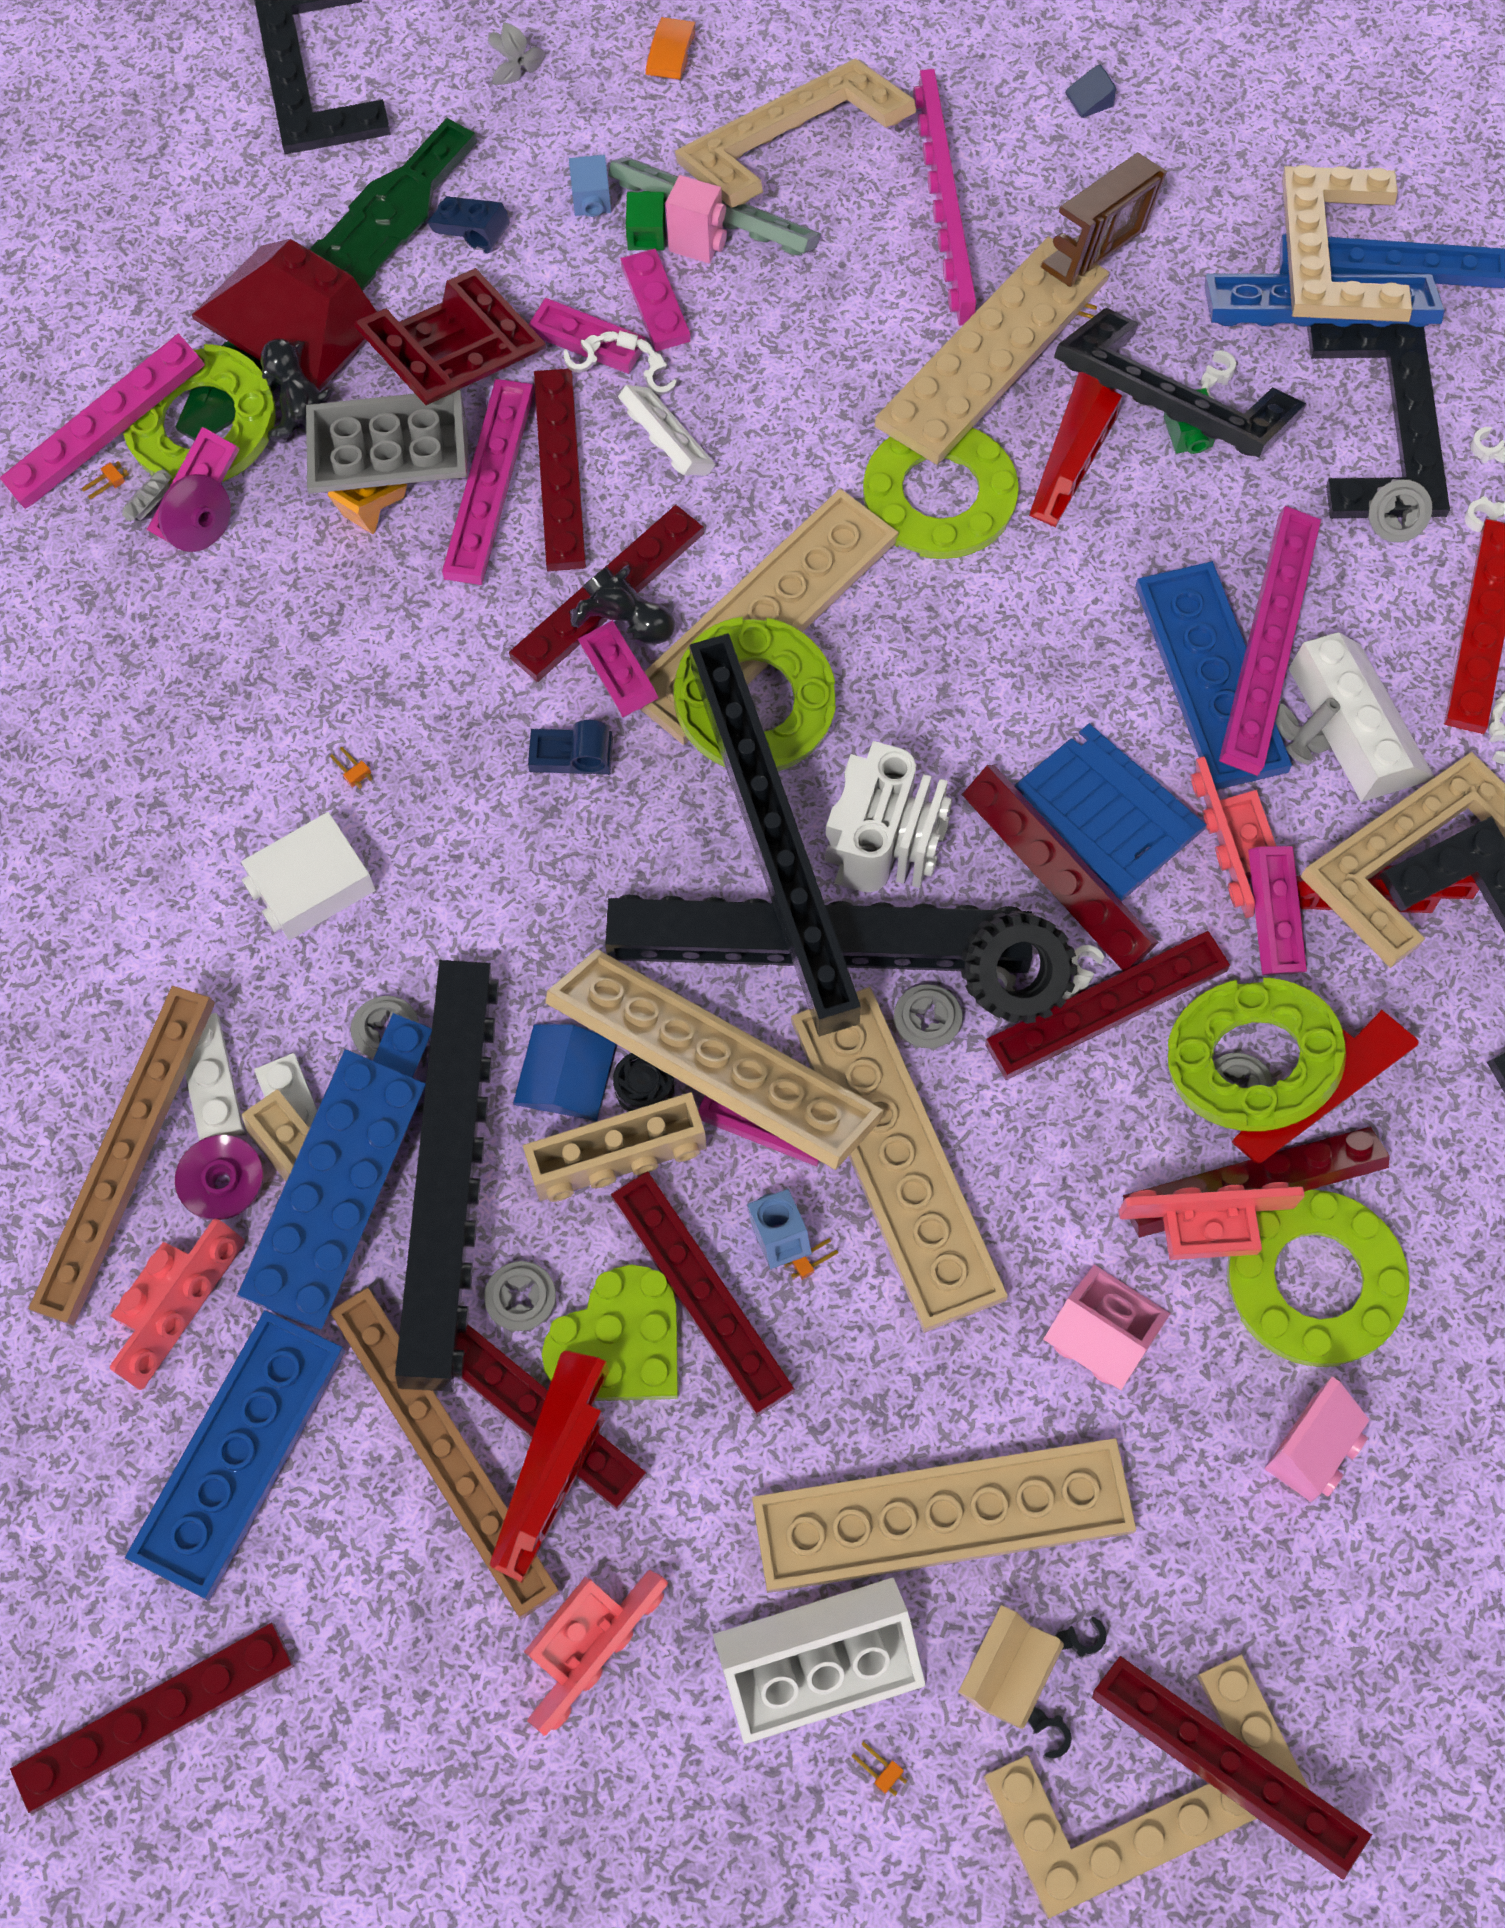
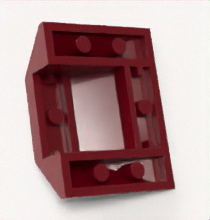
(291, 297)
(454, 341)

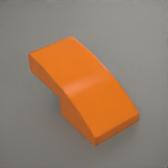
(670, 48)

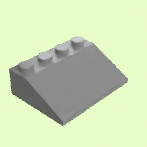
(385, 442)

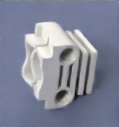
(883, 821)

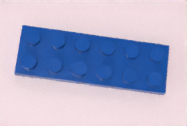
(1267, 299)
(1203, 662)
(331, 1190)
(235, 1455)

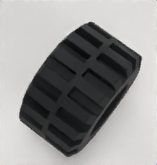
(1052, 977)

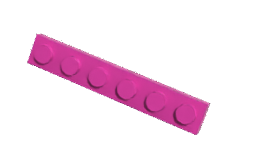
(102, 421)
(488, 482)

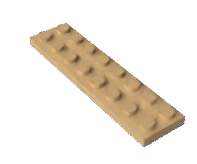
(986, 356)
(788, 586)
(715, 1058)
(906, 1173)
(942, 1515)

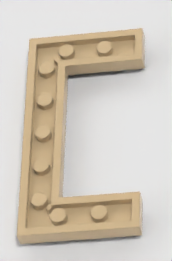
(715, 154)
(1308, 249)
(1343, 872)
(1072, 1876)

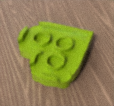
(628, 1326)

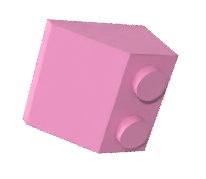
(1106, 1327)
(1320, 1442)

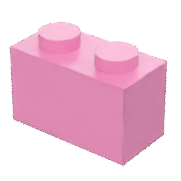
(695, 219)

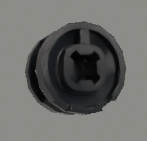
(640, 1083)

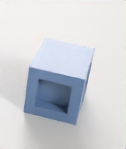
(589, 185)
(784, 1242)

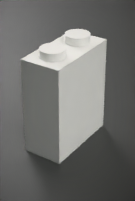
(306, 877)

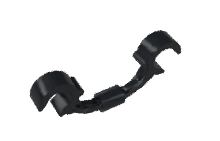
(1038, 1719)

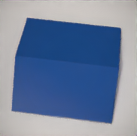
(565, 1071)

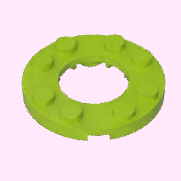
(253, 416)
(952, 535)
(799, 662)
(1259, 1106)
(1327, 1340)

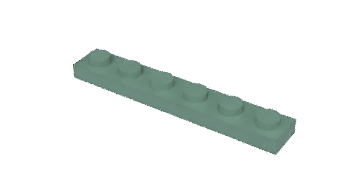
(760, 224)

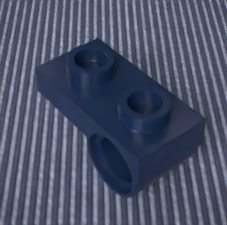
(475, 220)
(575, 751)

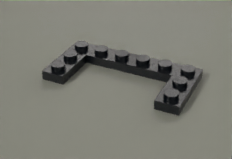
(297, 123)
(1094, 352)
(1413, 411)
(1472, 852)

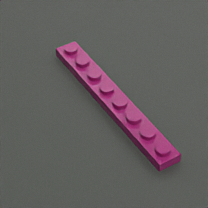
(946, 207)
(1270, 642)

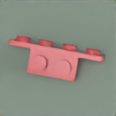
(1239, 827)
(1211, 1222)
(168, 1298)
(582, 1640)

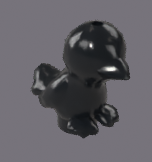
(283, 365)
(616, 599)

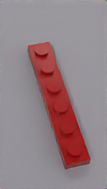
(1481, 636)

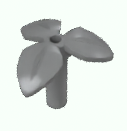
(512, 46)
(1310, 734)

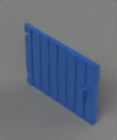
(1109, 811)

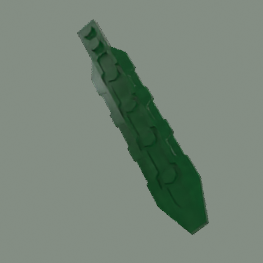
(362, 240)

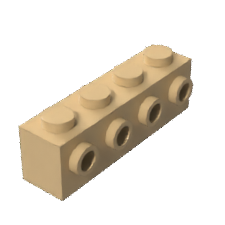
(615, 1147)

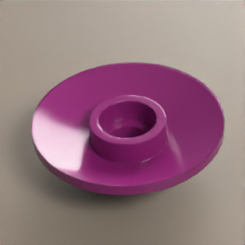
(183, 506)
(208, 1161)

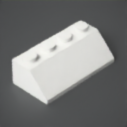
(1367, 729)
(819, 1660)

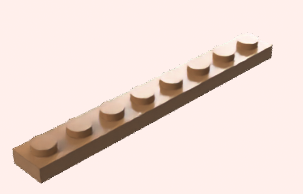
(122, 1156)
(439, 1447)

